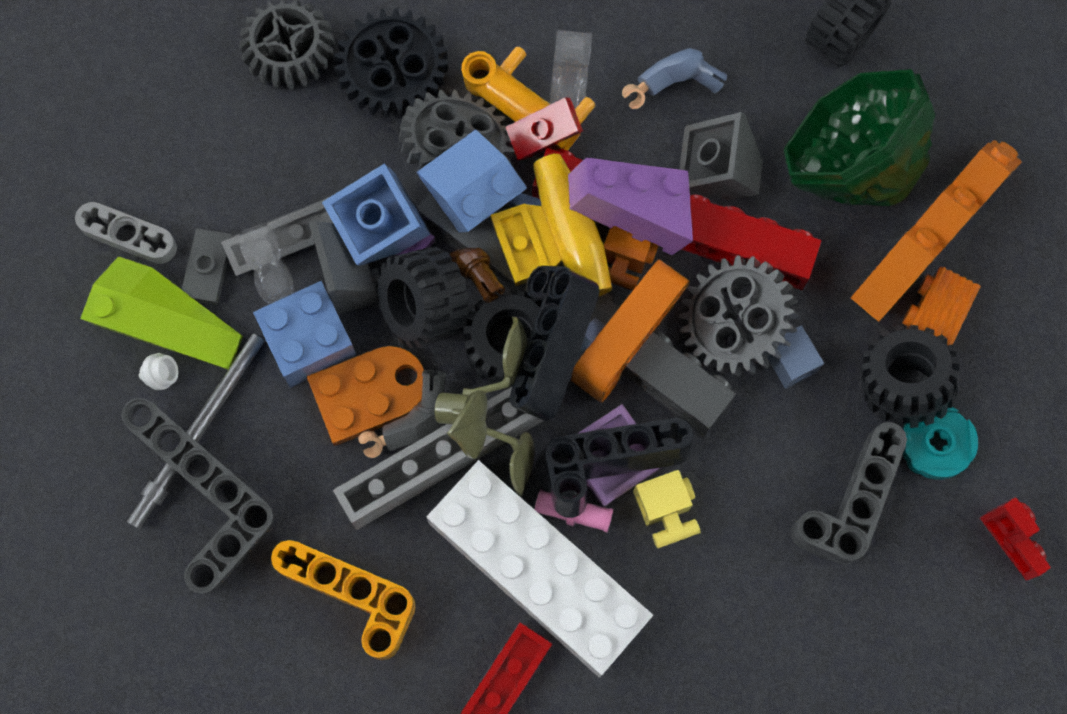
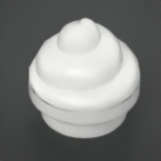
(159, 371)

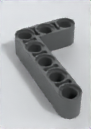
(208, 485)

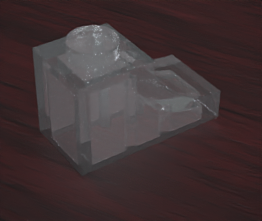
(571, 66)

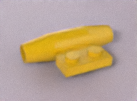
(552, 231)

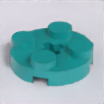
(953, 458)

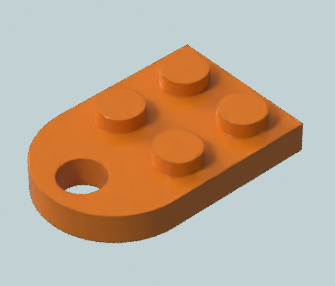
(365, 392)

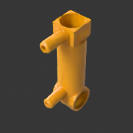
(510, 94)

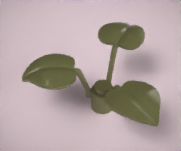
(469, 411)

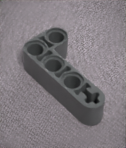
(859, 491)

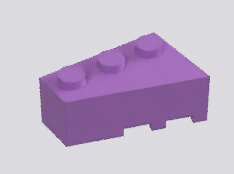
(636, 198)

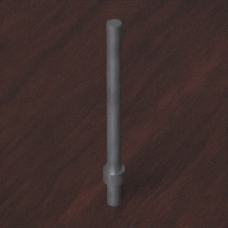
(155, 491)

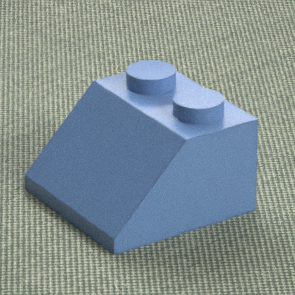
(471, 181)
(376, 216)

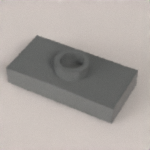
(206, 267)

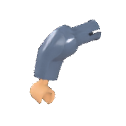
(675, 68)

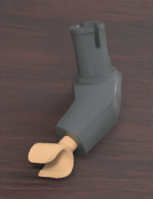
(415, 425)

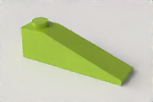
(154, 310)

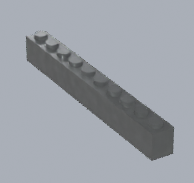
(656, 368)

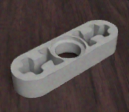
(118, 219)

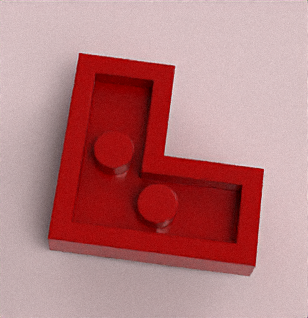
(1011, 527)

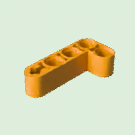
(341, 590)

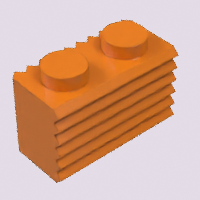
(943, 303)

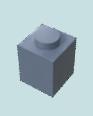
(796, 361)

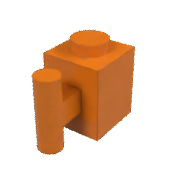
(626, 254)

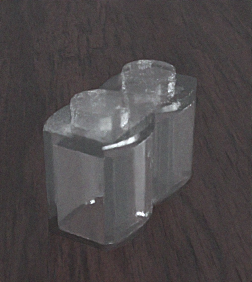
(262, 254)

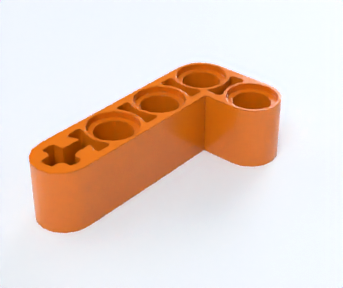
(628, 330)

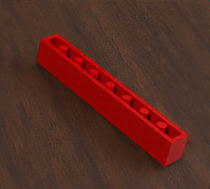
(731, 233)

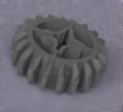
(308, 29)

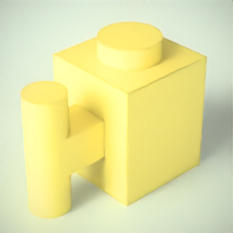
(664, 501)

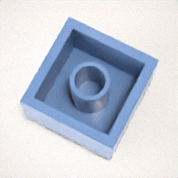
(304, 333)

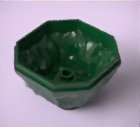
(864, 140)

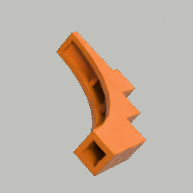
(936, 228)

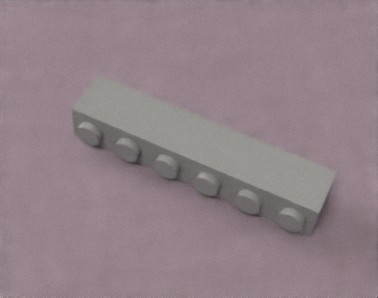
(424, 464)

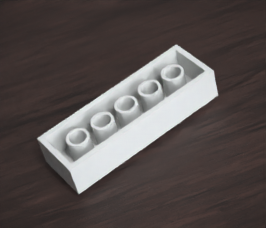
(539, 568)

